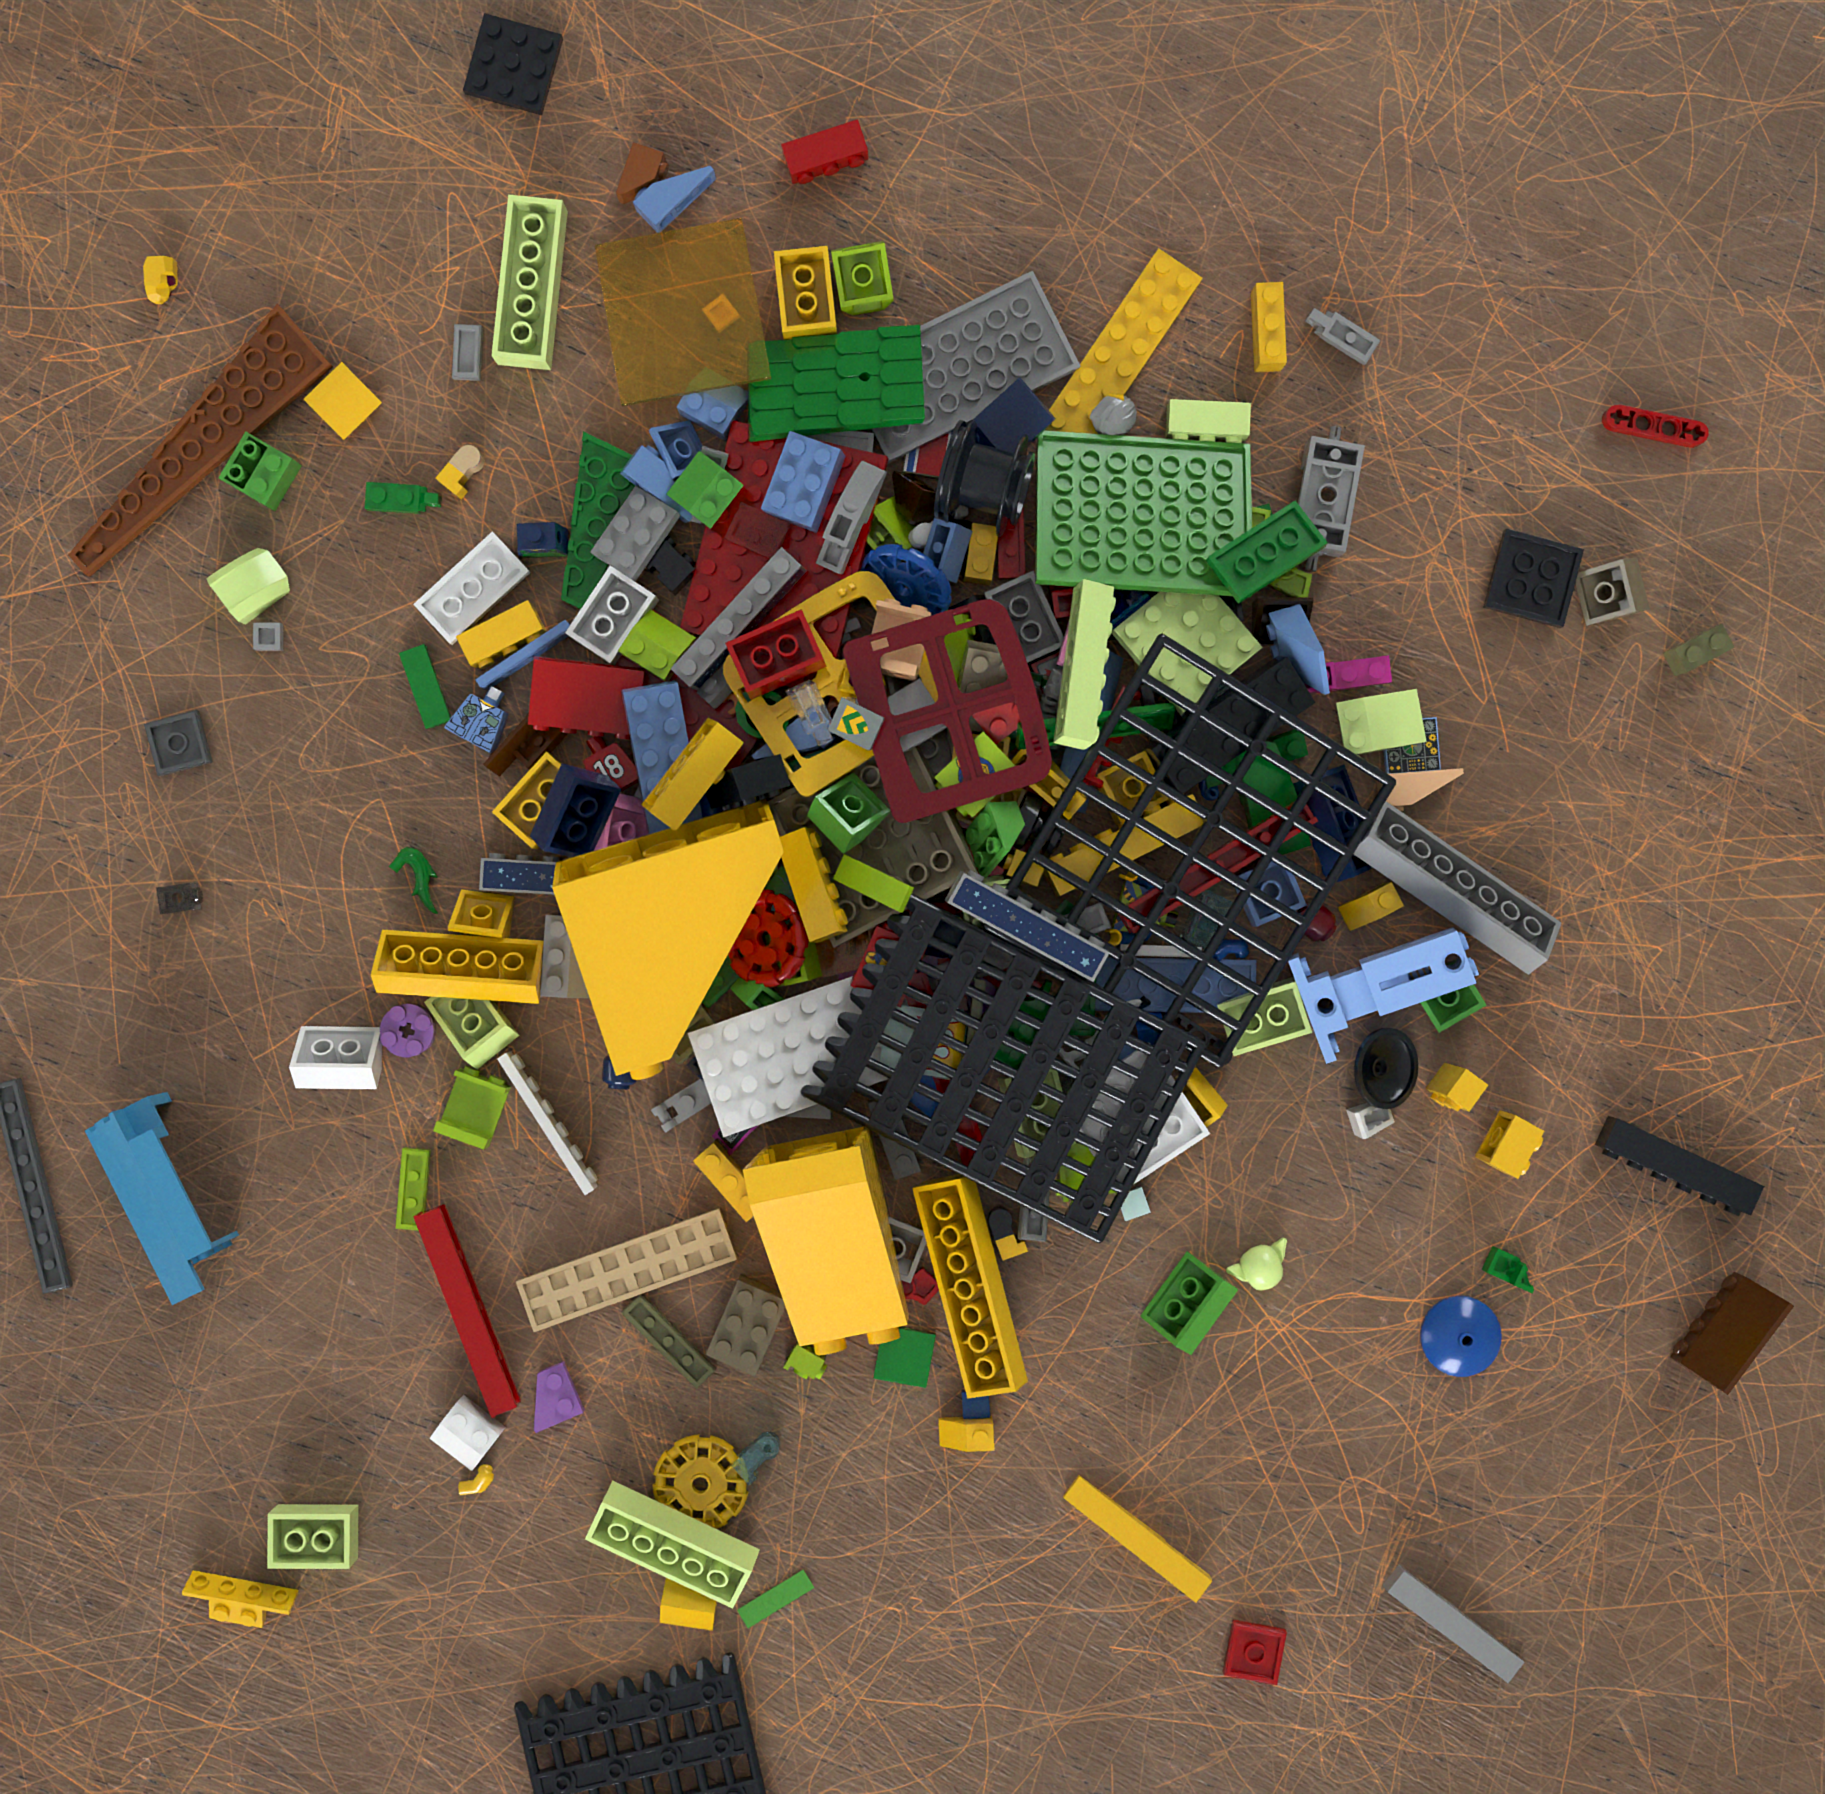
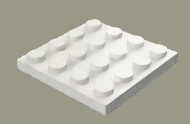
(1178, 1134)

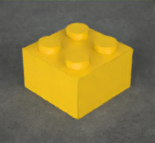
(1126, 788)
(1510, 1144)

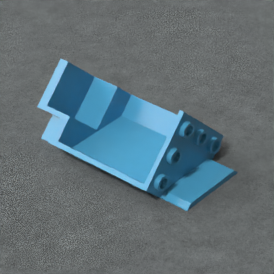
(153, 1194)

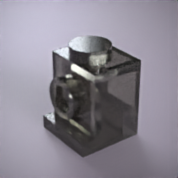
(168, 898)

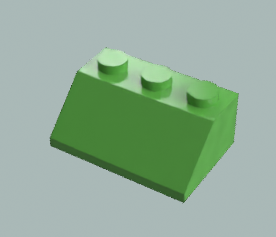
(1188, 1303)

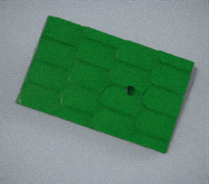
(839, 383)

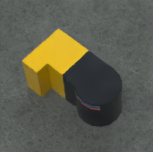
(1000, 1223)

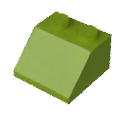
(656, 645)

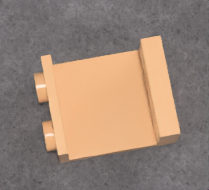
(902, 662)

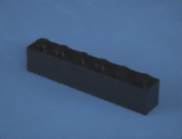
(1680, 1166)

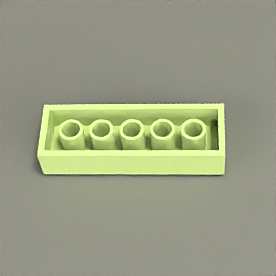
(529, 282)
(672, 1544)

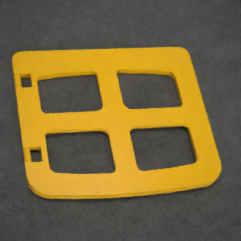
(769, 719)

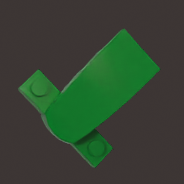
(1271, 782)

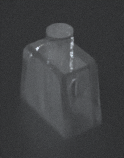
(806, 699)

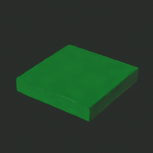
(906, 1358)

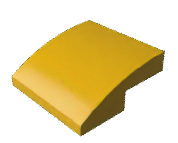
(342, 401)

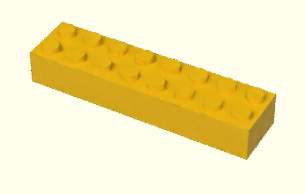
(970, 1286)

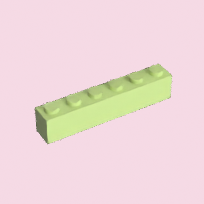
(1084, 665)

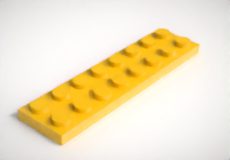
(1125, 342)

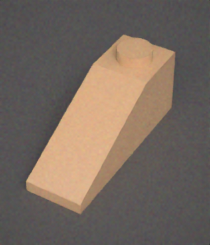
(1416, 785)

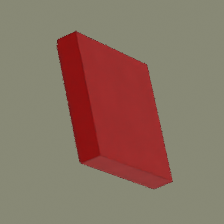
(1254, 1652)

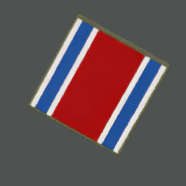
(927, 459)

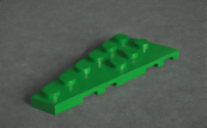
(596, 502)

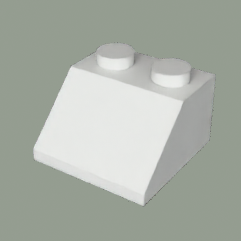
(467, 1432)

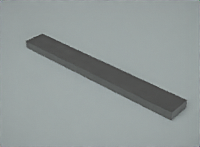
(32, 1188)

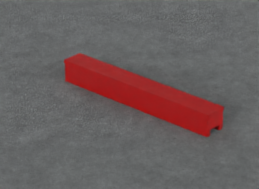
(1231, 856)
(467, 1310)

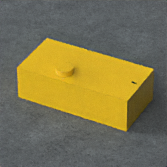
(692, 773)

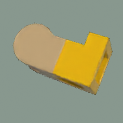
(460, 469)

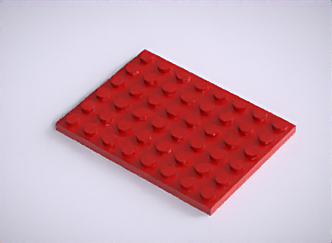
(727, 568)

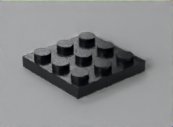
(513, 64)
(1533, 578)

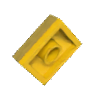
(482, 914)
(686, 1607)

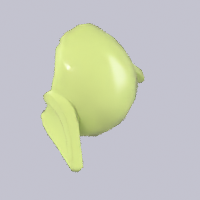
(1261, 1265)

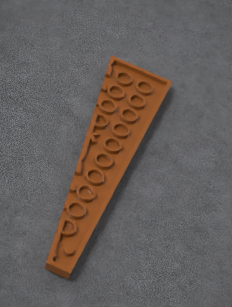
(249, 393)

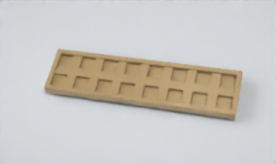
(626, 1269)

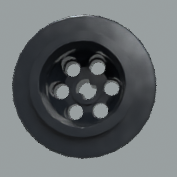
(983, 478)

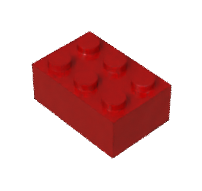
(775, 654)

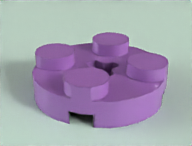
(400, 1016)

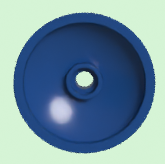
(1447, 1326)

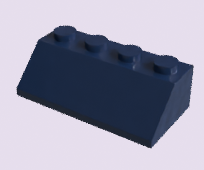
(1335, 822)

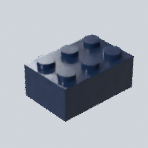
(575, 811)

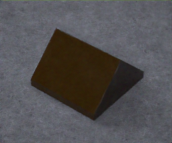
(1266, 605)

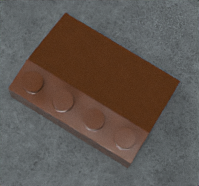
(1731, 1332)

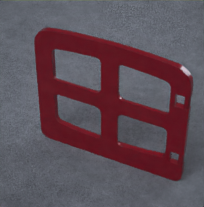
(950, 709)

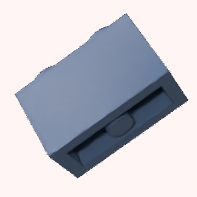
(947, 547)

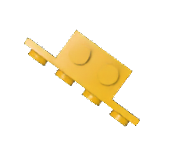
(239, 1599)

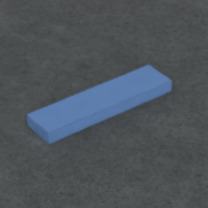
(523, 656)

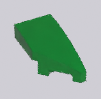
(1508, 1268)

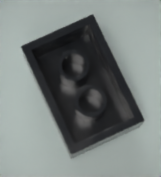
(749, 784)

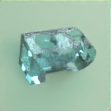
(755, 1454)

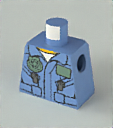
(480, 720)

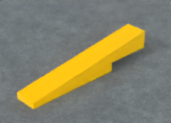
(1138, 1538)

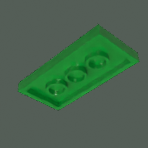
(1266, 551)

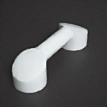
(919, 535)

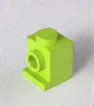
(806, 1362)

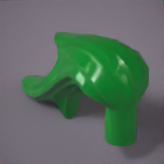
(422, 871)

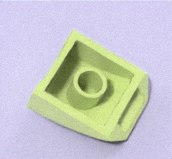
(250, 584)

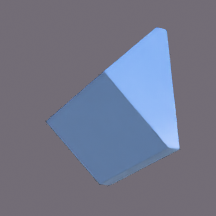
(677, 445)

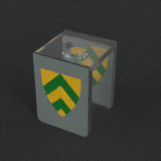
(856, 723)

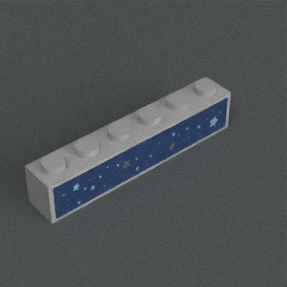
(739, 618)
(517, 875)
(1026, 925)

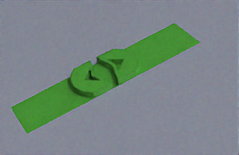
(775, 1598)

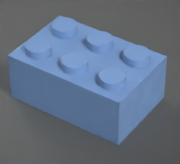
(803, 481)

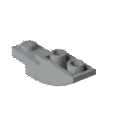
(849, 515)

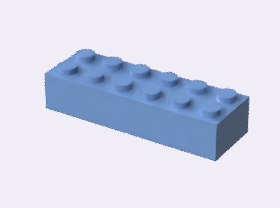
(656, 738)

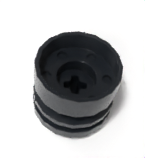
(1034, 820)

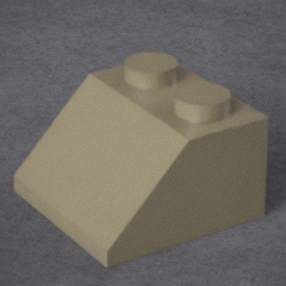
(1611, 591)

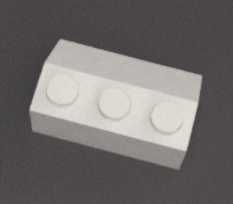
(337, 1058)

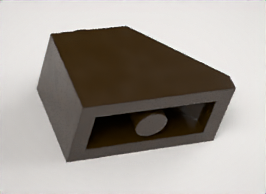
(913, 498)

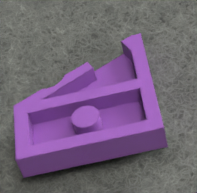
(555, 1397)

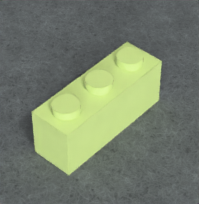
(1208, 420)

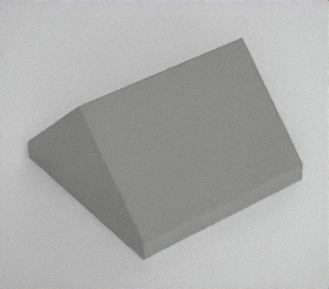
(901, 1232)

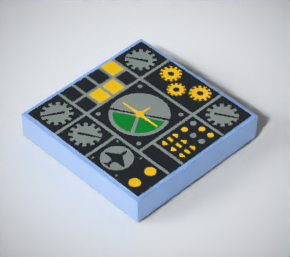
(1418, 756)

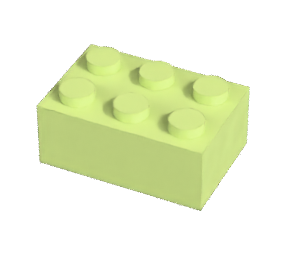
(312, 1536)

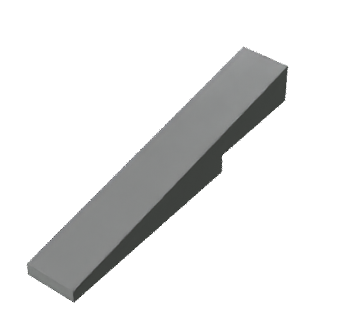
(1452, 1623)

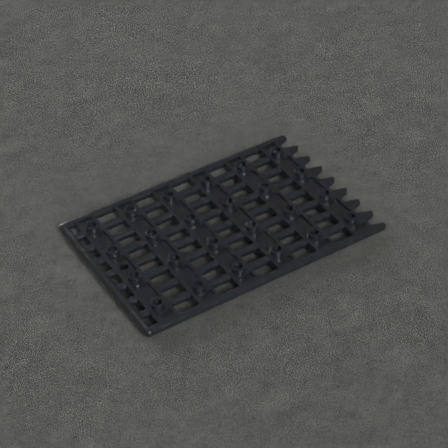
(1027, 1080)
(642, 1761)

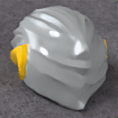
(1114, 415)

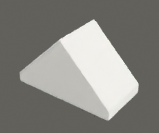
(1368, 1120)

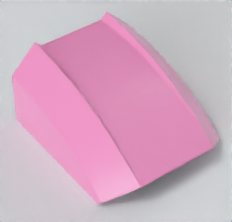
(624, 823)

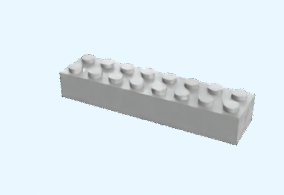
(1459, 889)

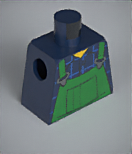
(541, 540)

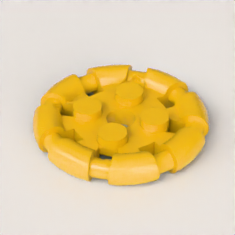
(700, 1466)

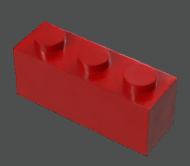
(825, 152)

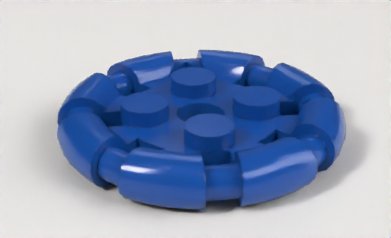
(925, 583)

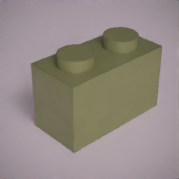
(1698, 650)

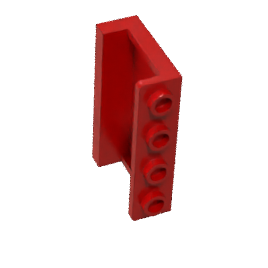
(580, 696)

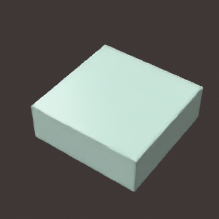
(1135, 1204)

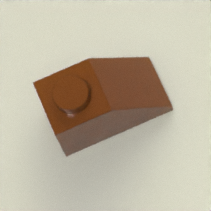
(640, 171)

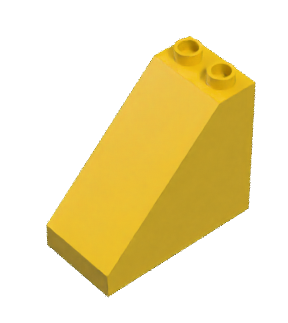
(659, 922)
(829, 1238)

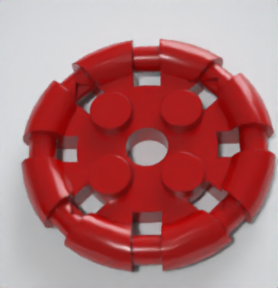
(782, 939)

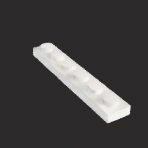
(543, 1112)

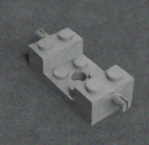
(1336, 467)

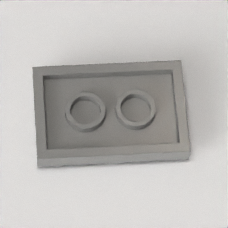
(635, 533)

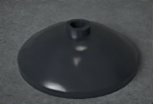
(1386, 1068)

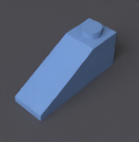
(668, 198)
(652, 475)

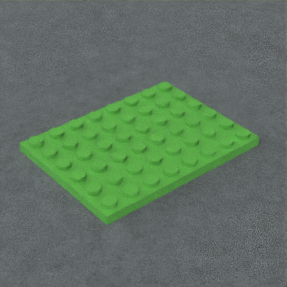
(1138, 510)

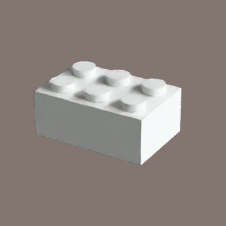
(610, 614)

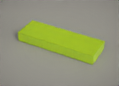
(873, 883)
(412, 1186)

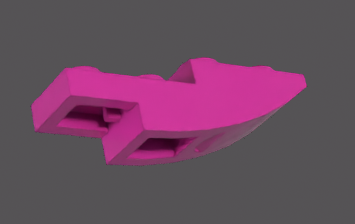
(1357, 674)

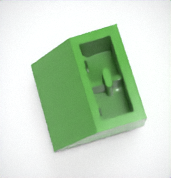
(260, 471)
(994, 834)

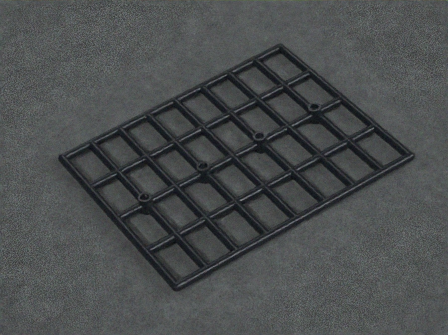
(1211, 818)

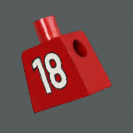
(611, 761)

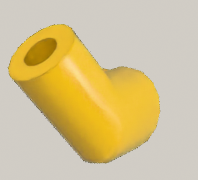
(480, 1482)

